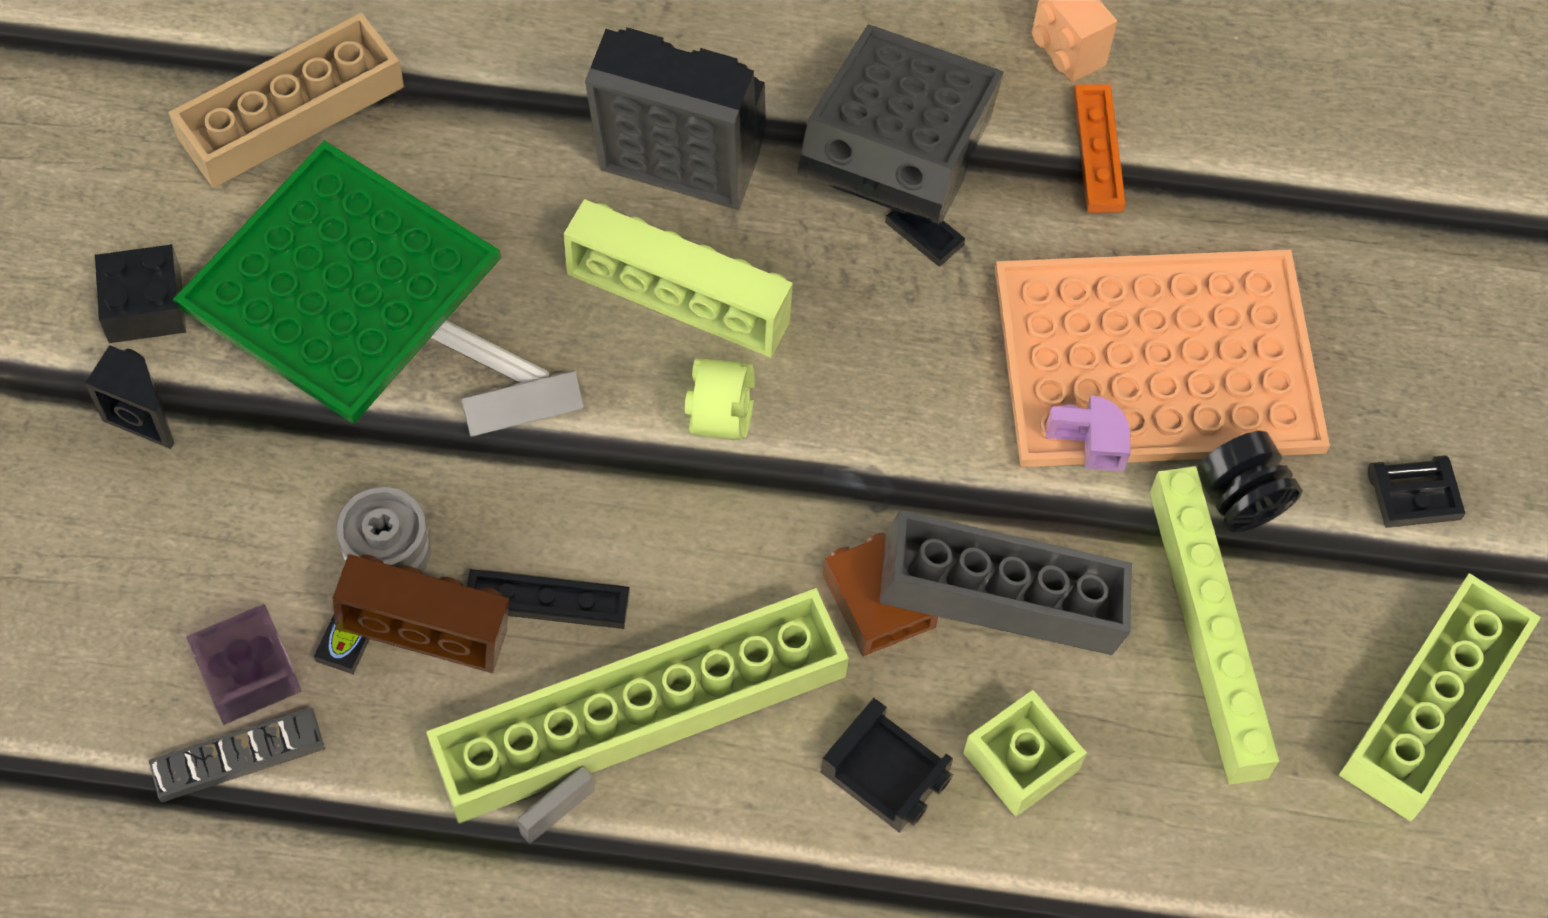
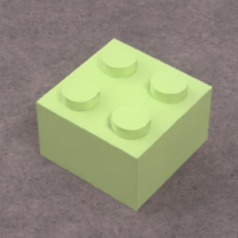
(1024, 753)

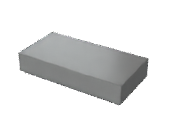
(555, 804)

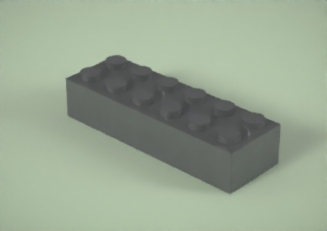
(1006, 583)

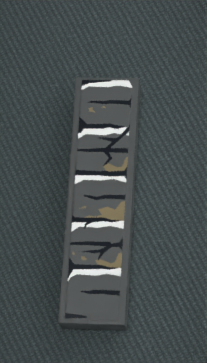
(236, 754)

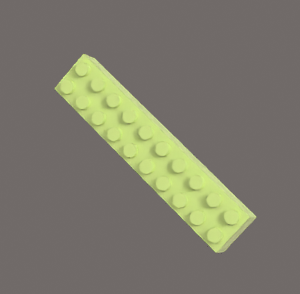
(637, 704)

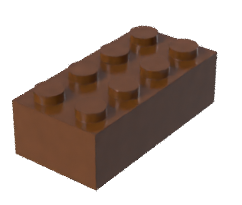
(421, 612)

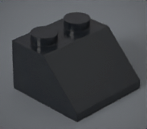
(128, 396)

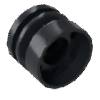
(1249, 481)

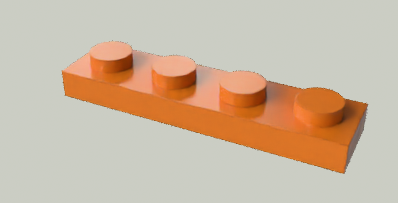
(1099, 148)

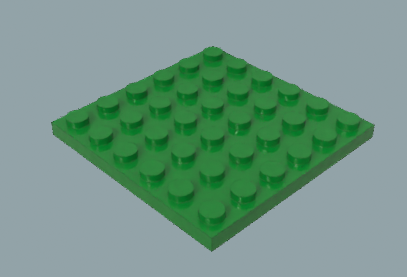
(338, 280)

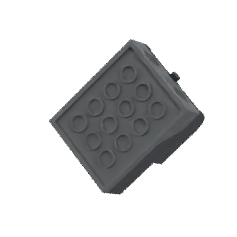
(675, 116)
(900, 124)

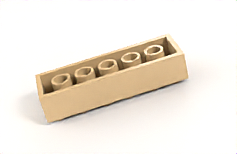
(287, 99)

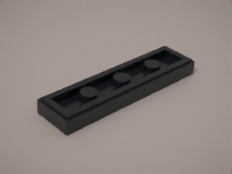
(557, 598)

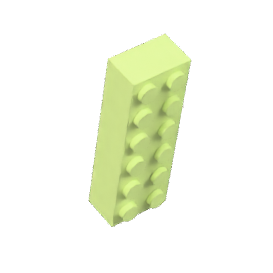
(678, 277)
(1440, 697)

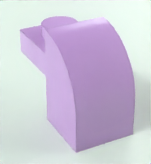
(1100, 426)

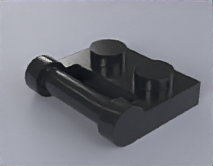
(1417, 501)

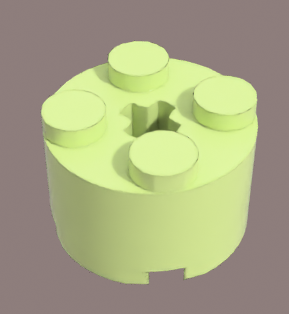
(720, 399)

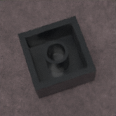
(138, 293)

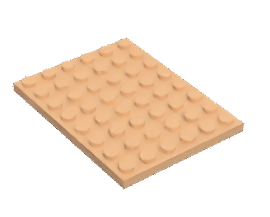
(1174, 340)

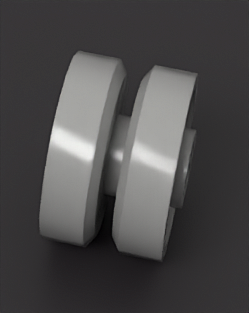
(385, 525)

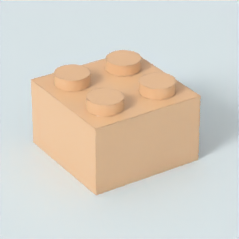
(1074, 34)

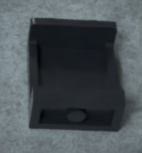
(886, 768)

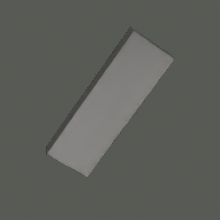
(522, 403)

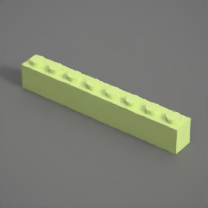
(1213, 627)

